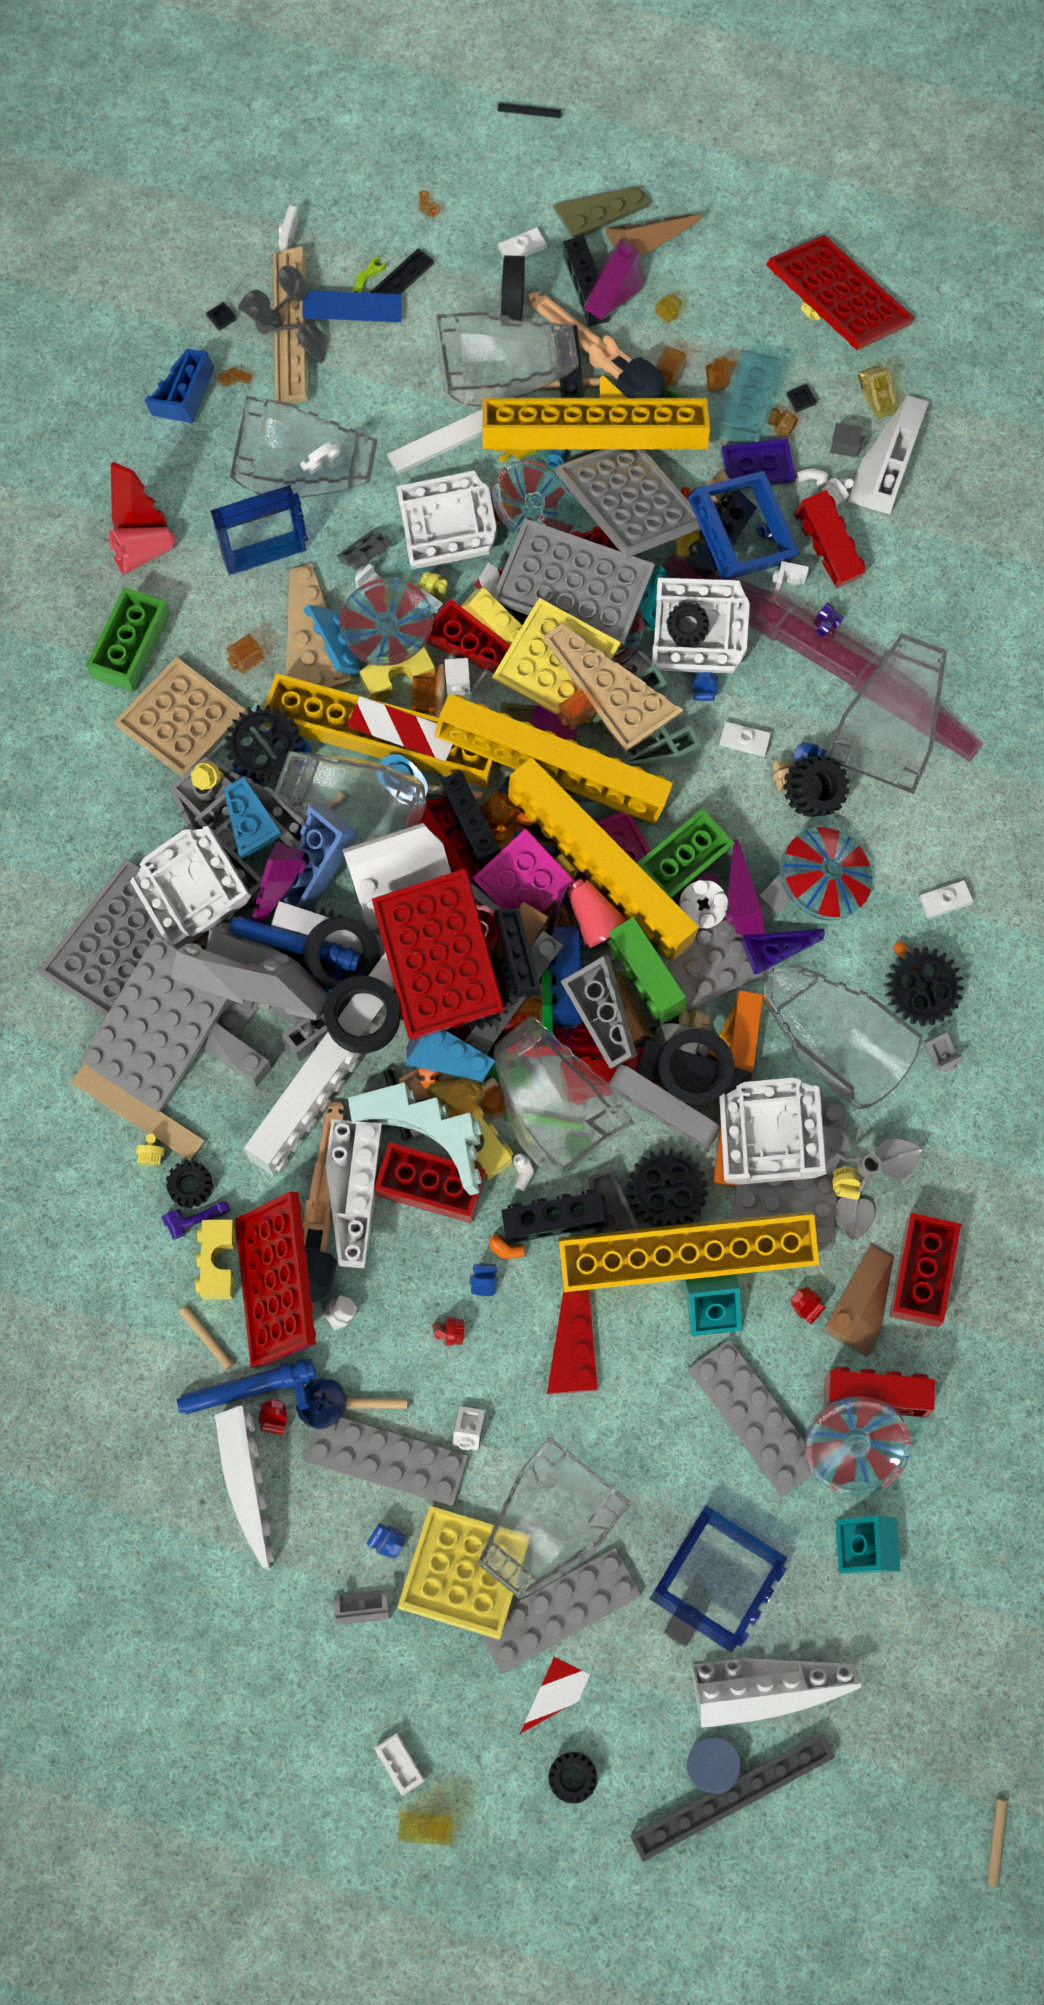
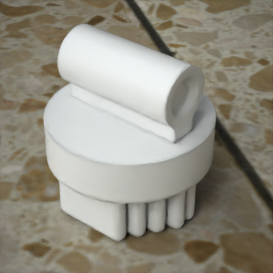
(837, 489)
(340, 1312)

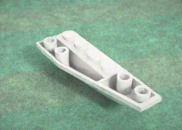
(887, 460)
(351, 1178)
(243, 1478)

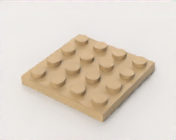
(179, 717)

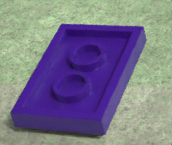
(766, 456)

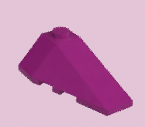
(279, 875)

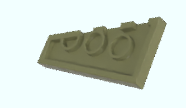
(597, 211)

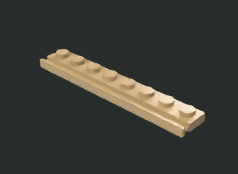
(290, 356)

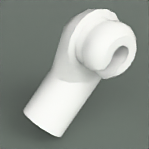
(812, 473)
(525, 1171)

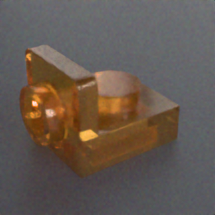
(718, 374)

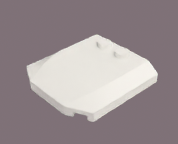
(447, 519)
(728, 623)
(394, 864)
(189, 886)
(772, 1132)

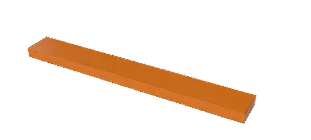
(743, 1050)

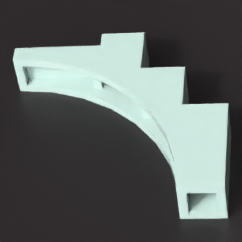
(399, 1107)

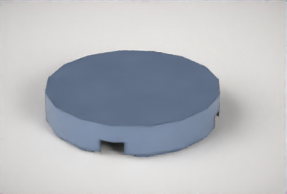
(714, 1765)

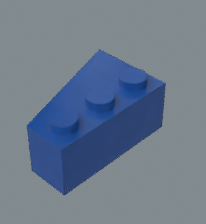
(183, 389)

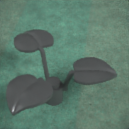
(266, 319)

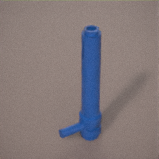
(332, 954)
(285, 1376)

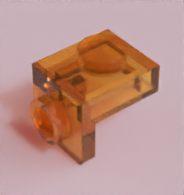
(423, 694)
(528, 1008)

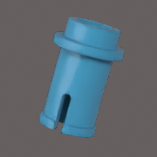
(556, 458)

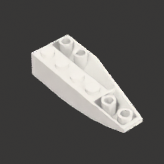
(766, 1688)

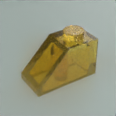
(878, 390)
(458, 1095)
(426, 1828)

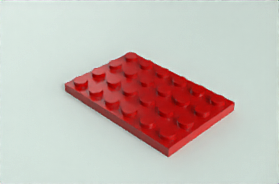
(840, 292)
(438, 954)
(275, 1280)

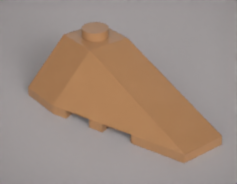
(653, 233)
(861, 1307)

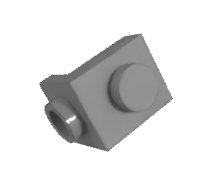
(942, 1052)

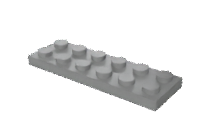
(753, 1417)
(388, 1460)
(562, 1609)

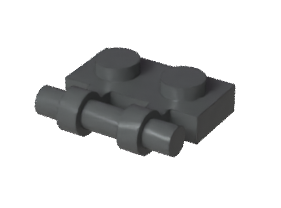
(364, 550)

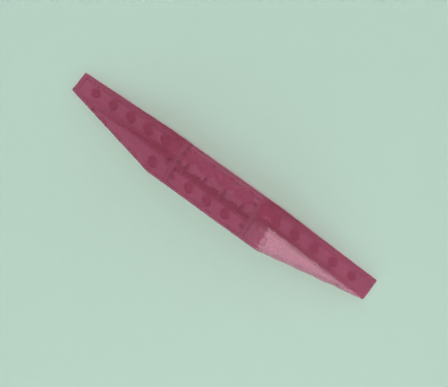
(835, 652)

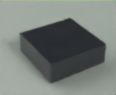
(221, 316)
(801, 398)

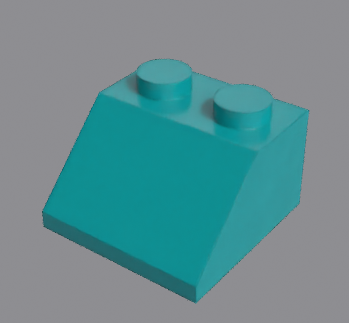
(713, 1304)
(868, 1545)

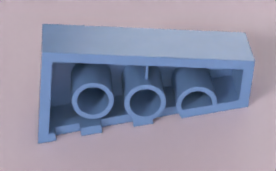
(323, 842)

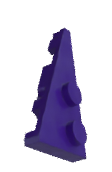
(772, 948)

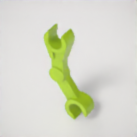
(371, 270)

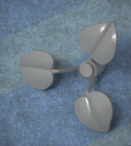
(897, 1161)

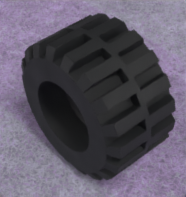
(833, 786)

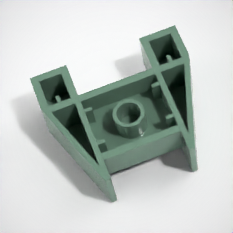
(659, 747)

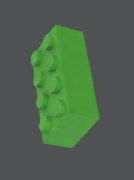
(128, 639)
(686, 853)
(647, 971)

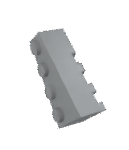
(601, 1009)

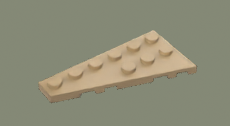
(305, 648)
(619, 697)

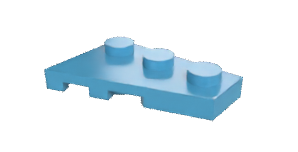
(328, 627)
(249, 819)
(450, 1056)

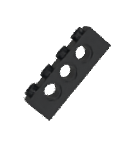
(582, 273)
(734, 513)
(469, 818)
(593, 1217)

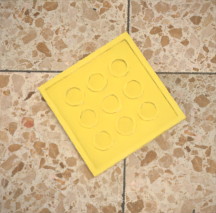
(533, 669)
(447, 1580)

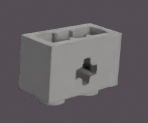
(305, 1036)

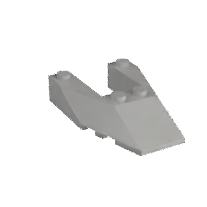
(210, 809)
(250, 972)
(231, 1051)

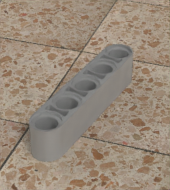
(663, 1106)

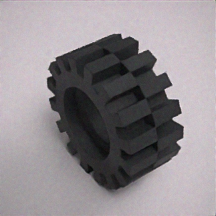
(688, 610)
(183, 1171)
(589, 1782)

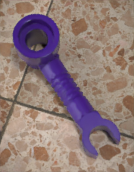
(829, 618)
(177, 1225)

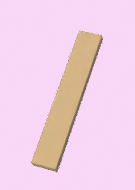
(152, 1122)

